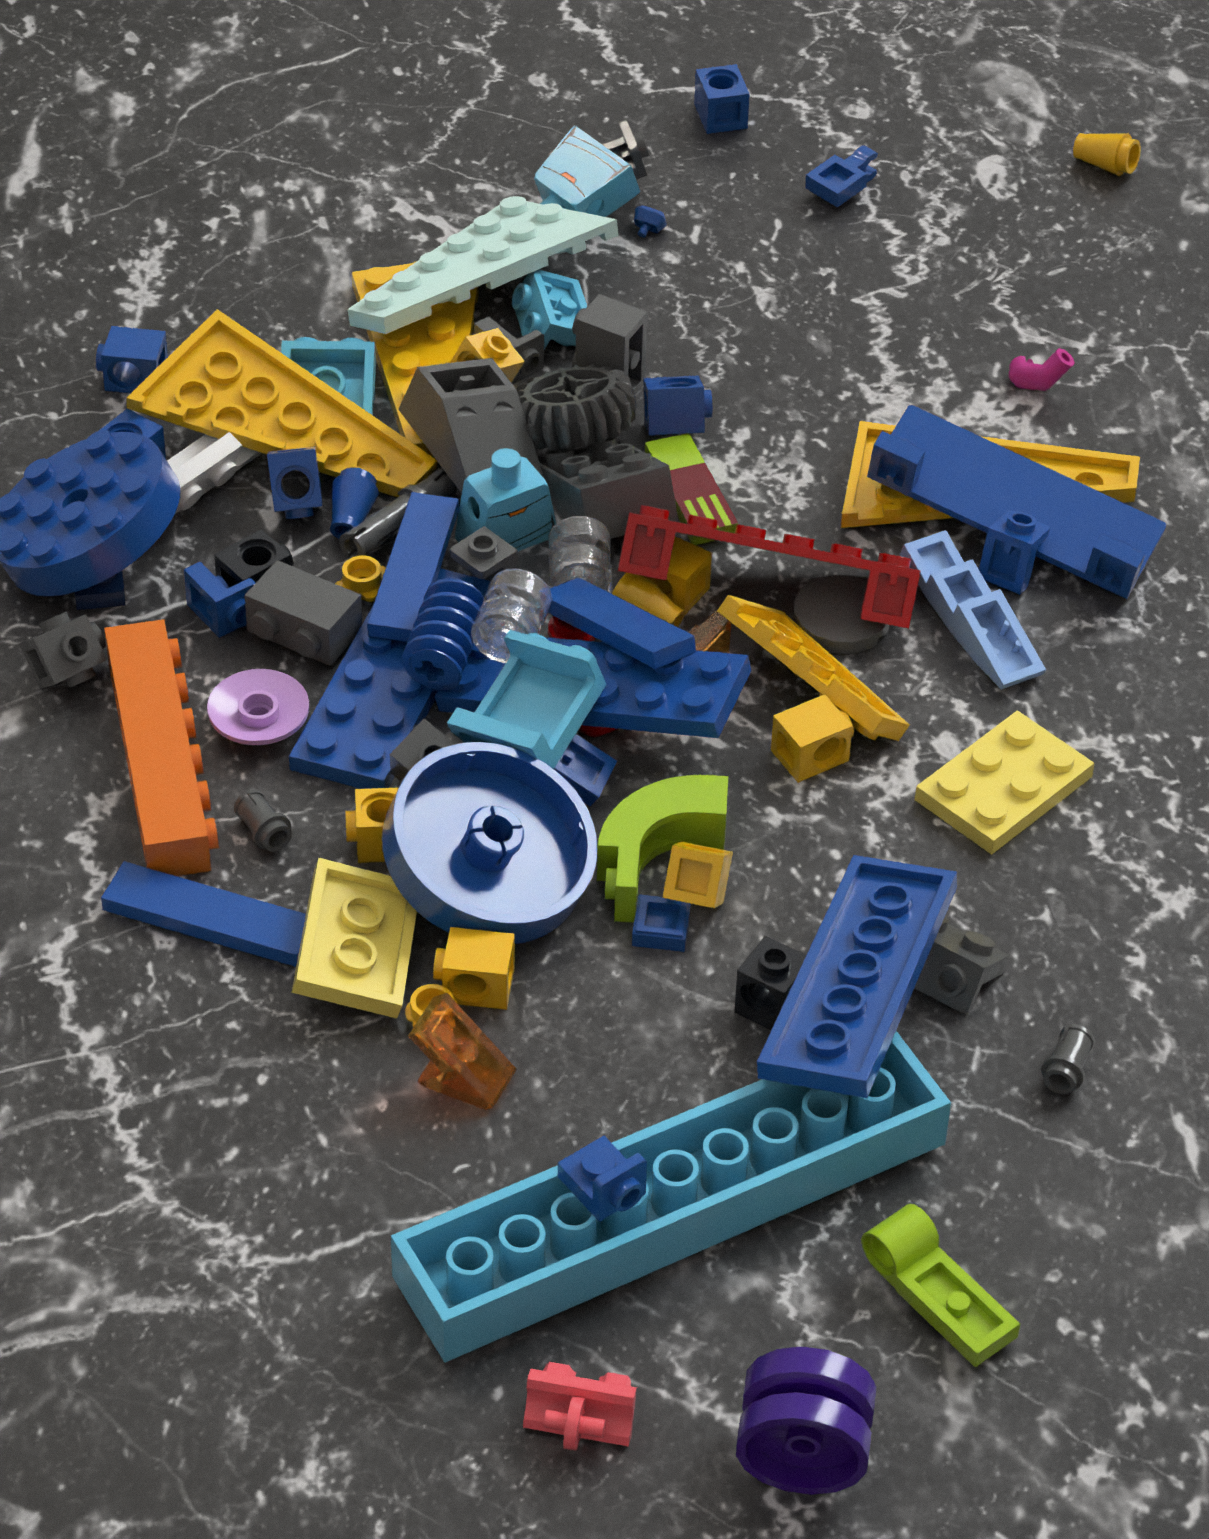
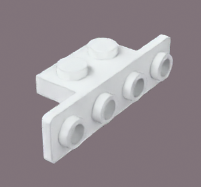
(208, 464)

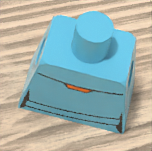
(585, 176)
(508, 501)

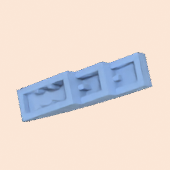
(973, 613)

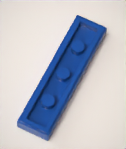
(412, 564)
(620, 623)
(205, 912)

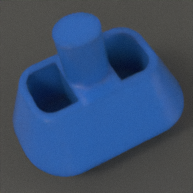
(649, 220)

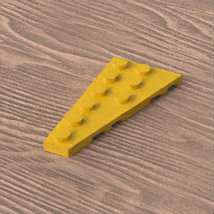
(419, 344)
(243, 386)
(876, 504)

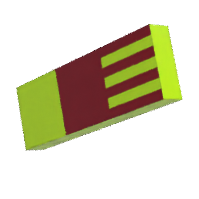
(692, 483)

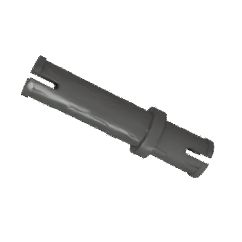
(387, 520)

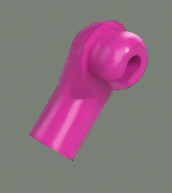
(1039, 377)

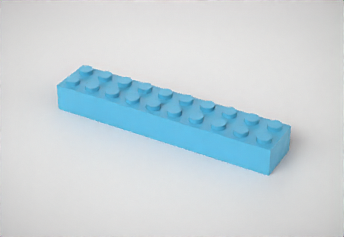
(707, 1180)

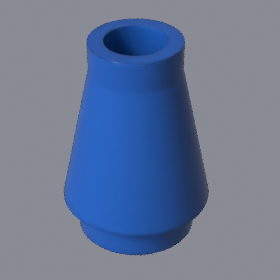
(352, 499)

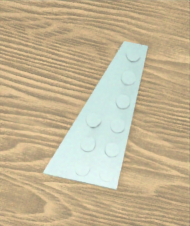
(491, 250)

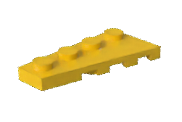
(815, 665)

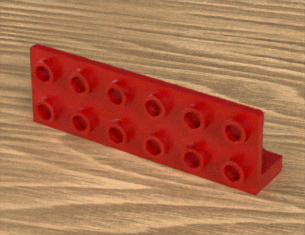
(889, 584)

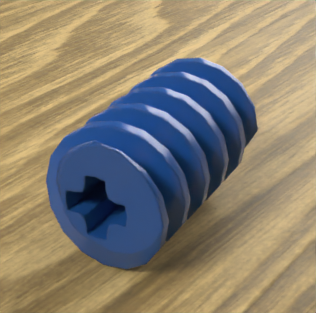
(442, 634)

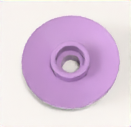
(258, 707)

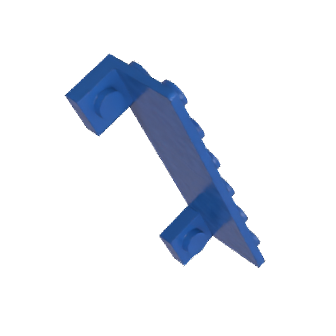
(983, 480)

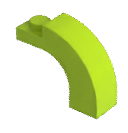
(650, 823)

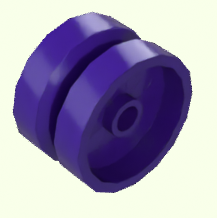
(806, 1420)

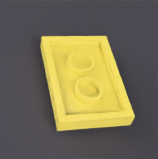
(1004, 782)
(355, 940)

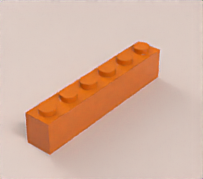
(158, 748)

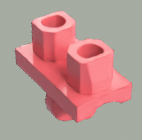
(580, 1406)

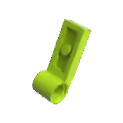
(910, 1259)

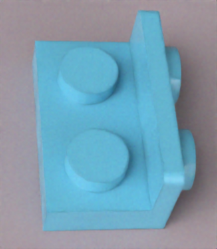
(548, 305)

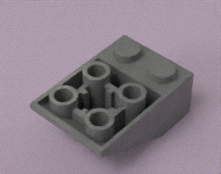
(467, 415)
(608, 483)

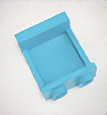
(535, 698)

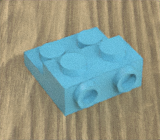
(342, 364)

